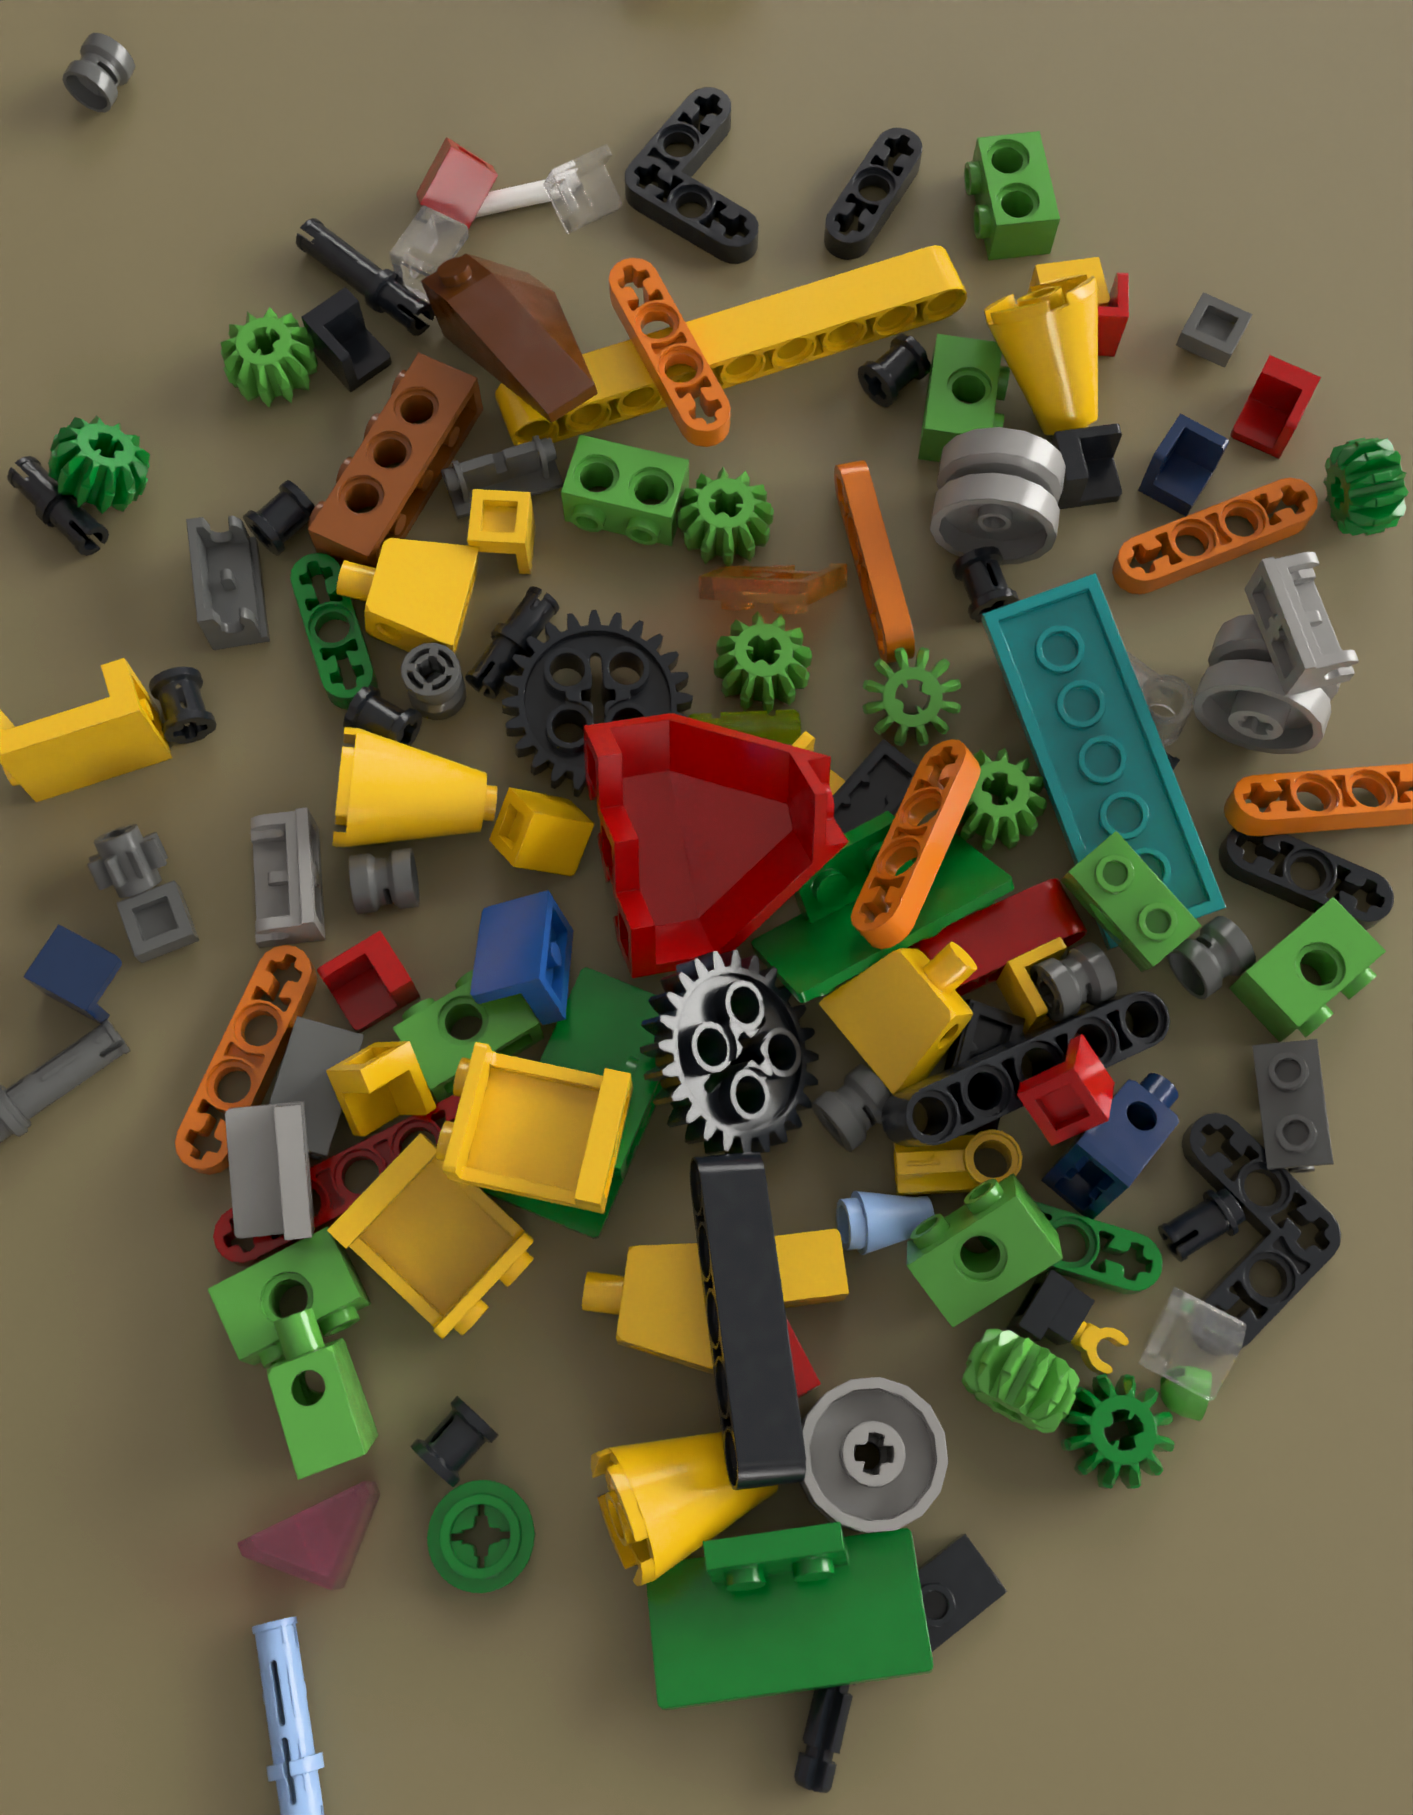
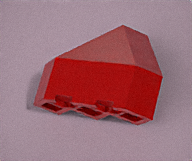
(703, 832)

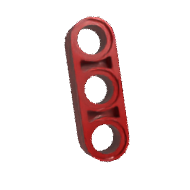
(1009, 931)

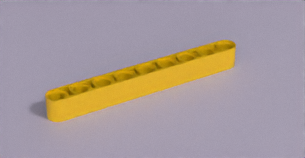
(761, 339)

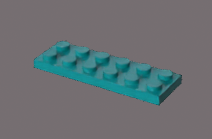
(1097, 737)

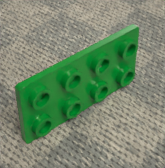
(822, 944)
(598, 1034)
(787, 1615)

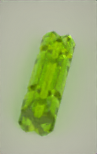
(783, 726)

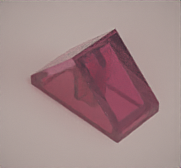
(320, 1540)

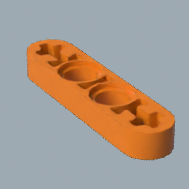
(674, 349)
(1216, 538)
(873, 560)
(1334, 791)
(892, 903)
(238, 1055)

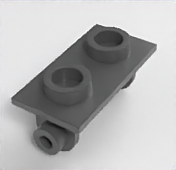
(518, 468)
(1292, 1105)

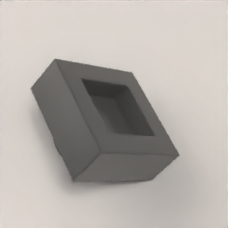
(1214, 329)
(157, 921)

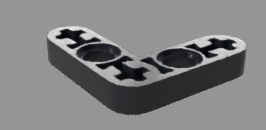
(679, 187)
(1278, 1241)

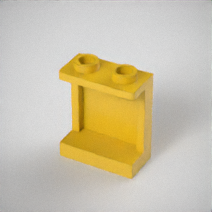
(86, 741)
(535, 1129)
(434, 1238)

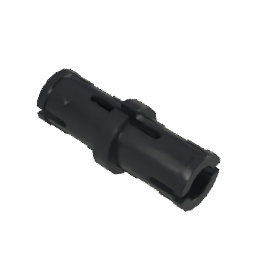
(57, 509)
(510, 639)

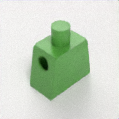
(318, 1426)

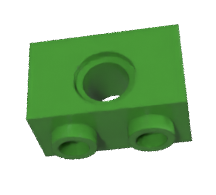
(961, 371)
(1130, 902)
(1331, 945)
(506, 1026)
(969, 1281)
(252, 1297)

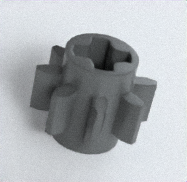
(127, 860)

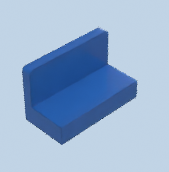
(526, 951)

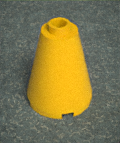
(1052, 349)
(405, 793)
(668, 1500)

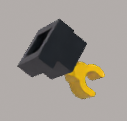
(1058, 1313)

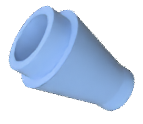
(879, 1220)

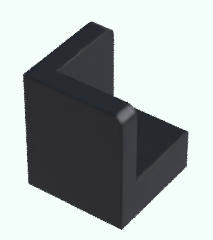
(344, 340)
(1090, 465)

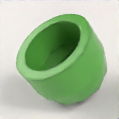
(1182, 1400)

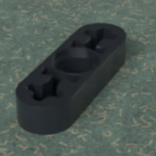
(872, 214)
(1328, 865)

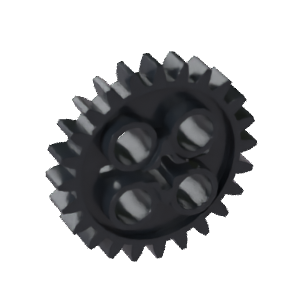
(545, 704)
(729, 1054)

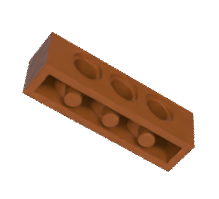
(427, 392)

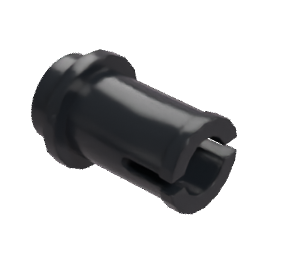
(1203, 1223)

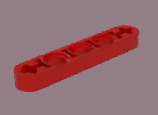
(329, 1183)

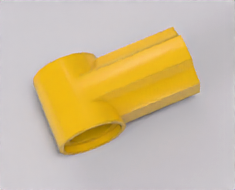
(951, 1164)

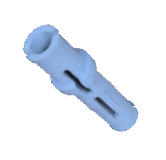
(288, 1719)

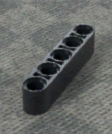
(1000, 1071)
(746, 1321)

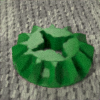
(459, 1512)

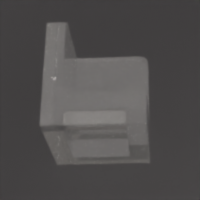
(583, 190)
(425, 246)
(1193, 1344)

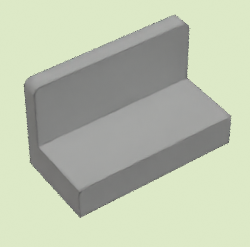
(270, 1171)

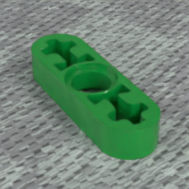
(316, 615)
(1118, 1242)

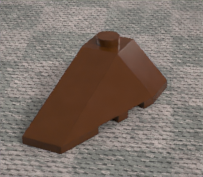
(512, 331)

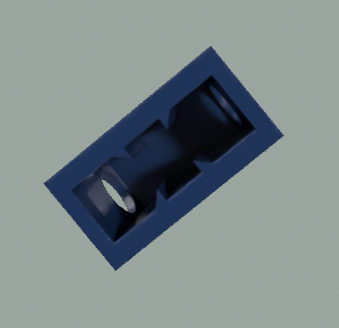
(1113, 1154)

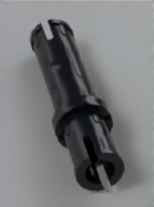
(380, 287)

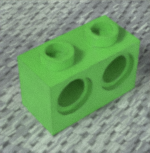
(1012, 195)
(630, 479)

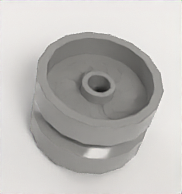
(998, 492)
(1246, 702)
(909, 1449)

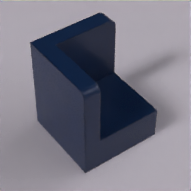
(1183, 464)
(74, 972)

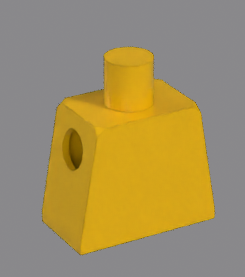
(414, 592)
(904, 1012)
(656, 1303)

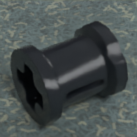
(894, 370)
(280, 517)
(983, 581)
(164, 689)
(381, 717)
(454, 1441)

